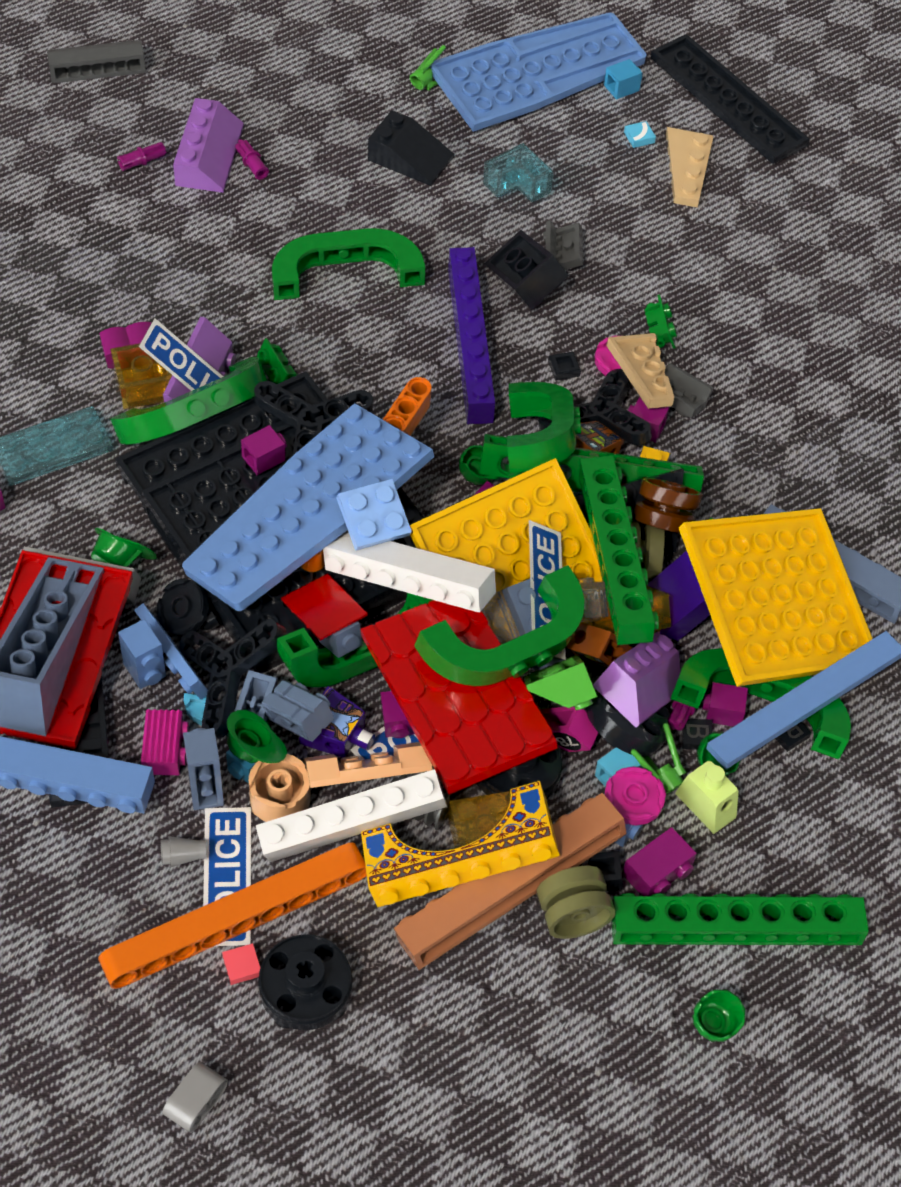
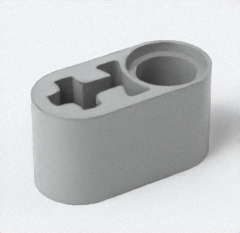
(195, 1097)

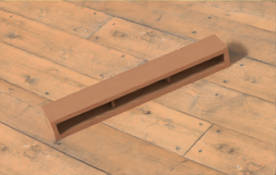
(480, 902)

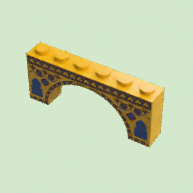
(518, 840)

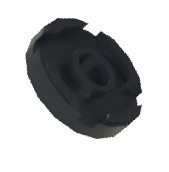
(183, 607)

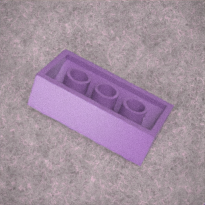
(207, 146)
(211, 347)
(641, 679)

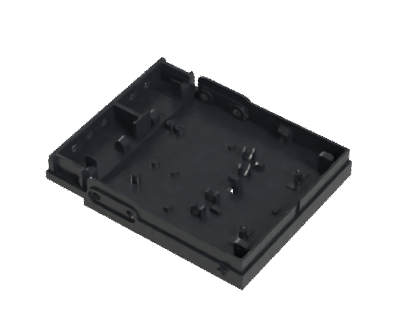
(200, 479)

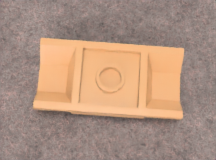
(327, 771)

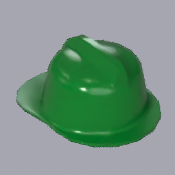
(118, 550)
(253, 739)

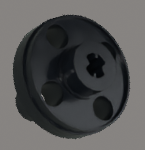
(621, 733)
(526, 773)
(305, 982)

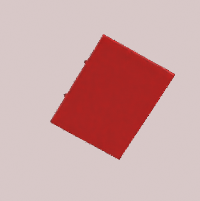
(324, 606)

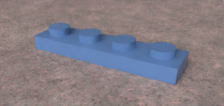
(176, 661)

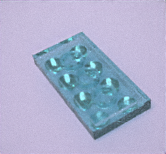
(53, 445)

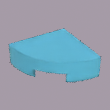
(194, 707)

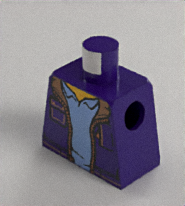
(345, 729)

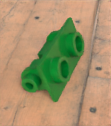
(660, 314)
(274, 362)

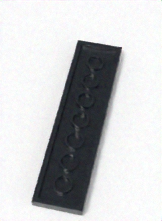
(730, 98)

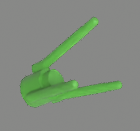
(423, 75)
(668, 776)

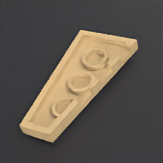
(688, 164)
(643, 367)

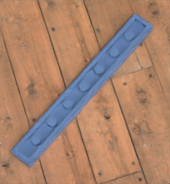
(804, 700)

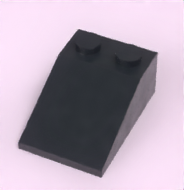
(408, 149)
(527, 269)

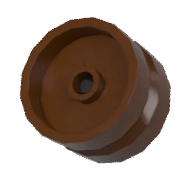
(666, 504)

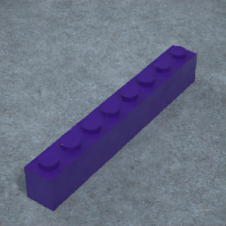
(471, 336)

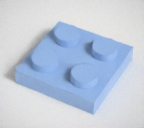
(373, 514)

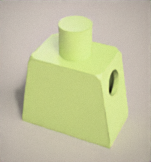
(710, 796)

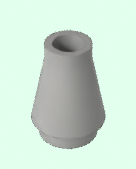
(181, 850)

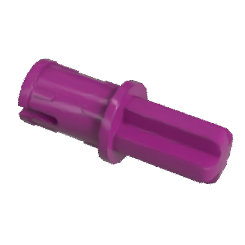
(141, 156)
(252, 159)
(679, 715)

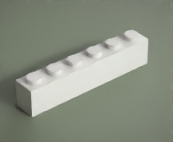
(414, 572)
(351, 815)

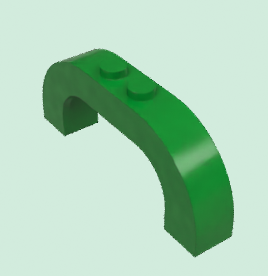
(346, 247)
(166, 418)
(553, 442)
(320, 666)
(479, 667)
(829, 725)

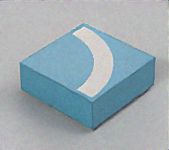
(639, 134)

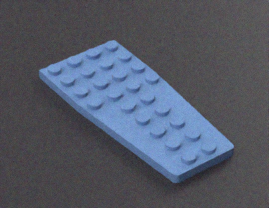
(533, 68)
(298, 506)

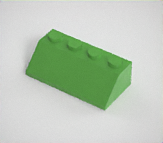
(563, 683)

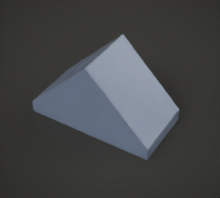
(254, 691)

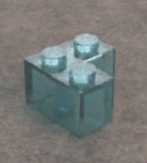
(519, 170)

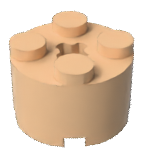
(279, 788)

